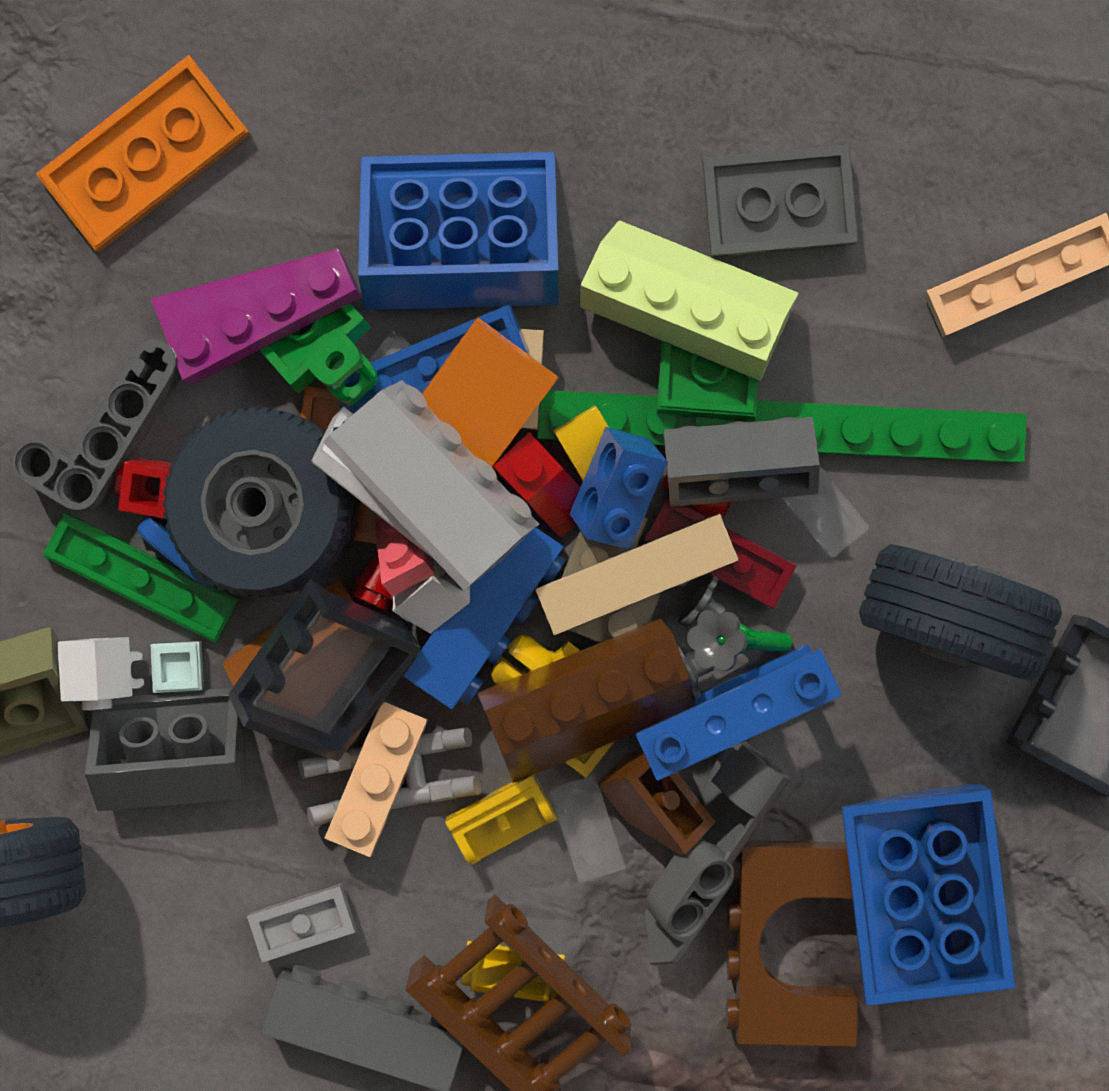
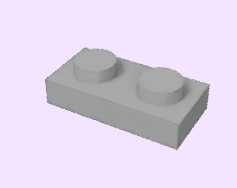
(301, 922)

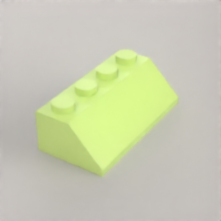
(687, 299)

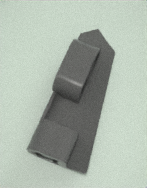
(691, 886)

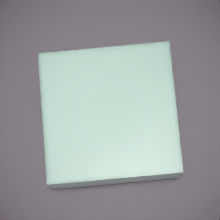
(177, 667)

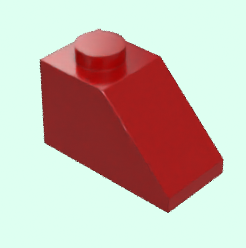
(540, 483)

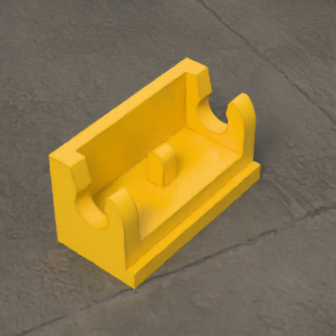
(500, 818)

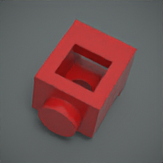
(135, 487)

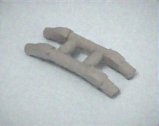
(417, 789)

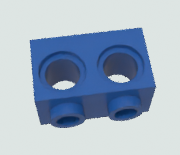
(618, 488)

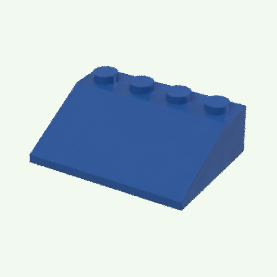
(458, 231)
(928, 895)

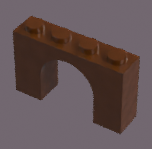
(764, 1006)

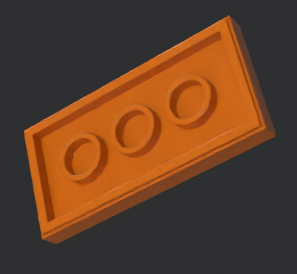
(143, 154)

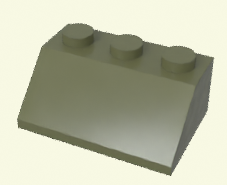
(31, 694)

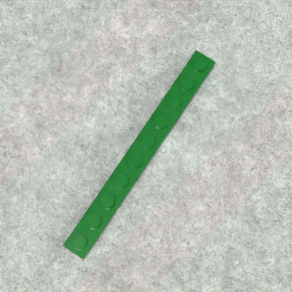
(837, 427)

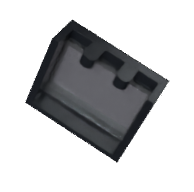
(323, 672)
(1069, 707)

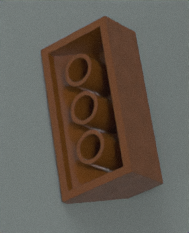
(588, 699)

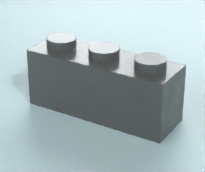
(741, 461)

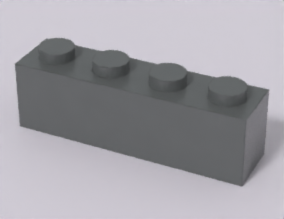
(361, 1028)

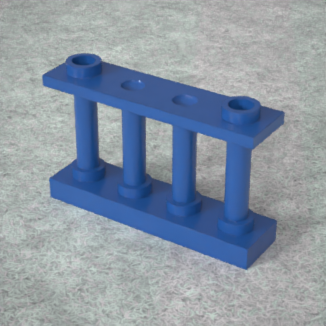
(740, 710)

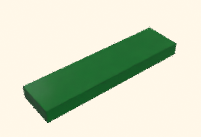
(140, 577)

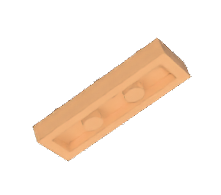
(376, 779)

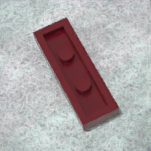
(756, 572)

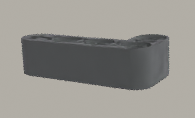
(109, 419)

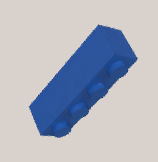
(475, 633)

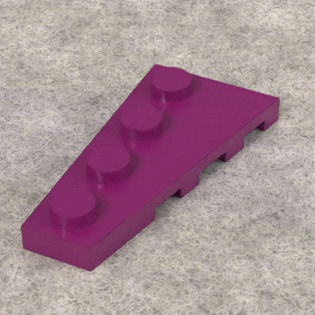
(244, 313)

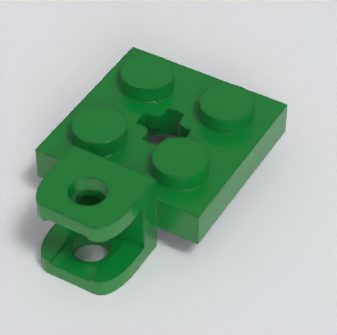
(328, 354)

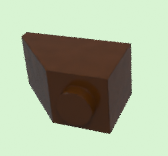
(658, 808)

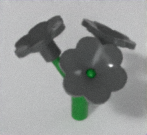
(720, 636)

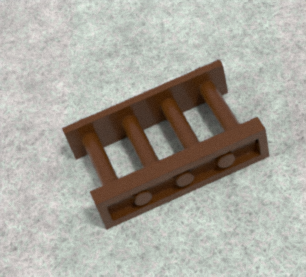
(471, 1019)

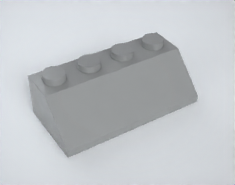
(432, 483)

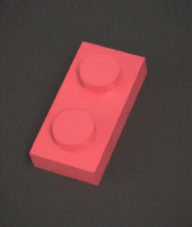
(400, 560)

